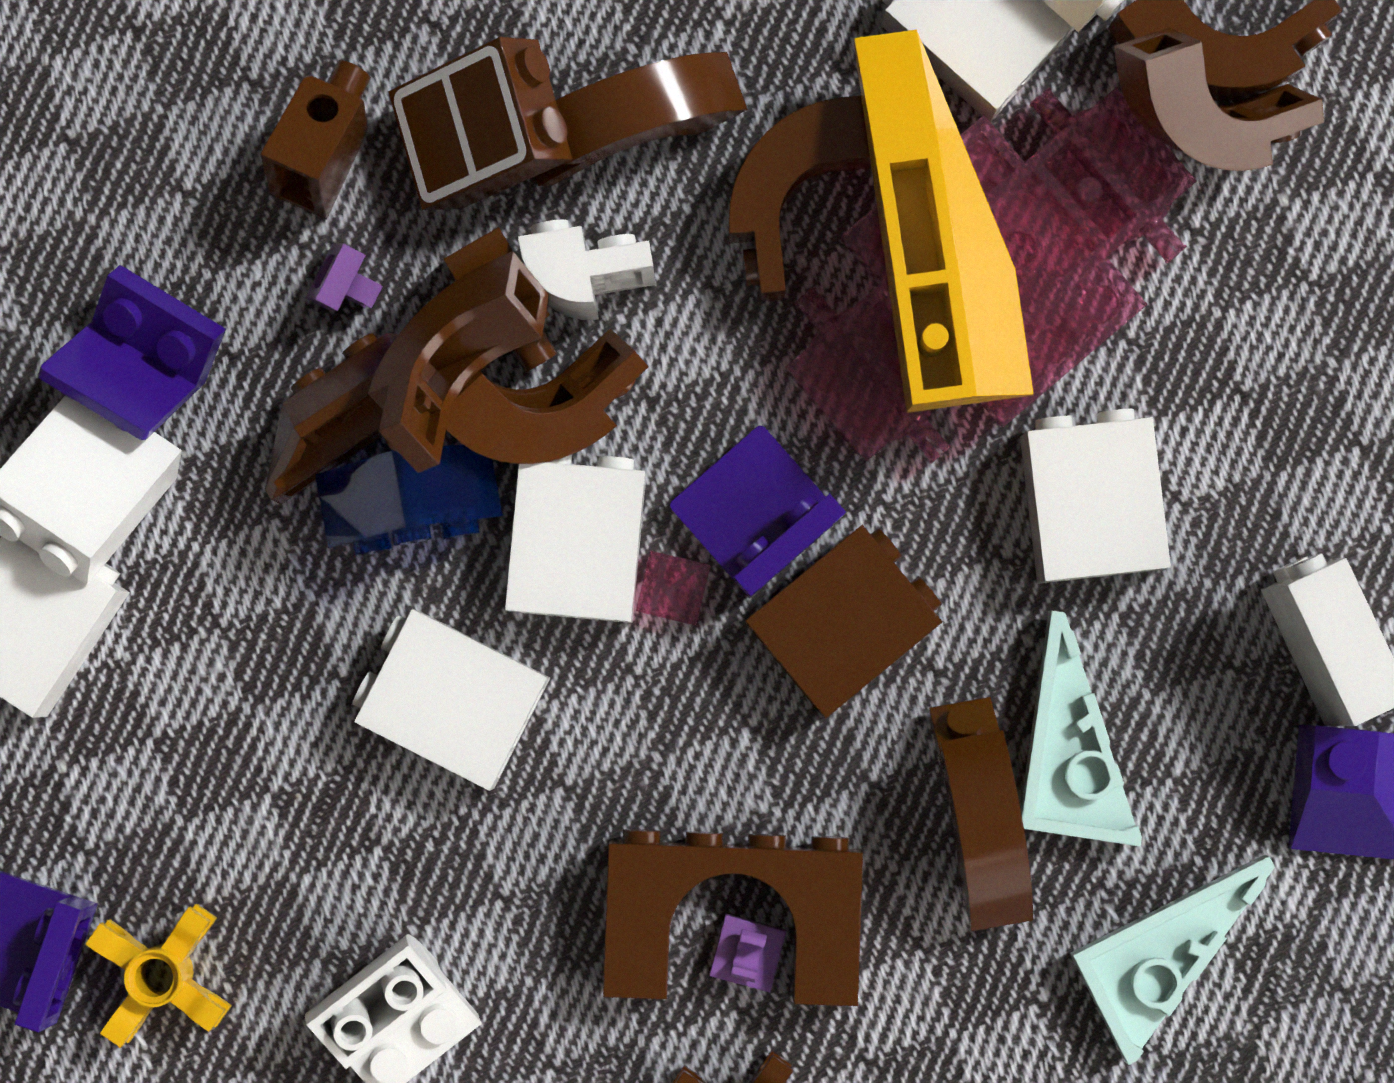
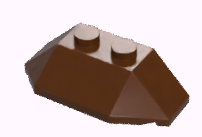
(327, 419)

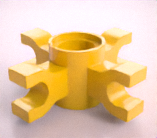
(124, 950)

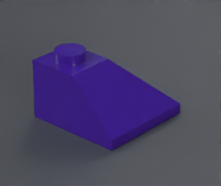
(1343, 792)

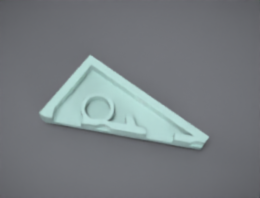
(1070, 769)
(1149, 963)

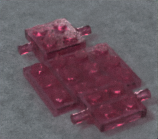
(1060, 220)

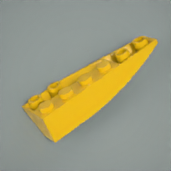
(941, 245)

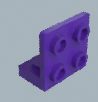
(136, 355)
(755, 510)
(39, 948)

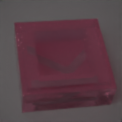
(673, 588)

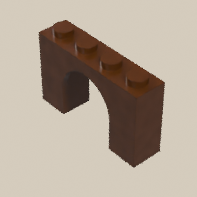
(816, 882)

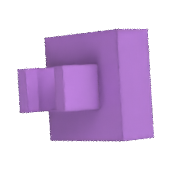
(340, 280)
(747, 952)

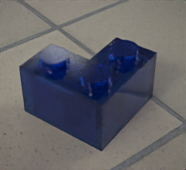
(389, 499)

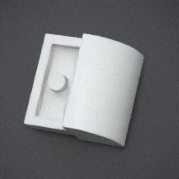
(574, 275)
(393, 1015)

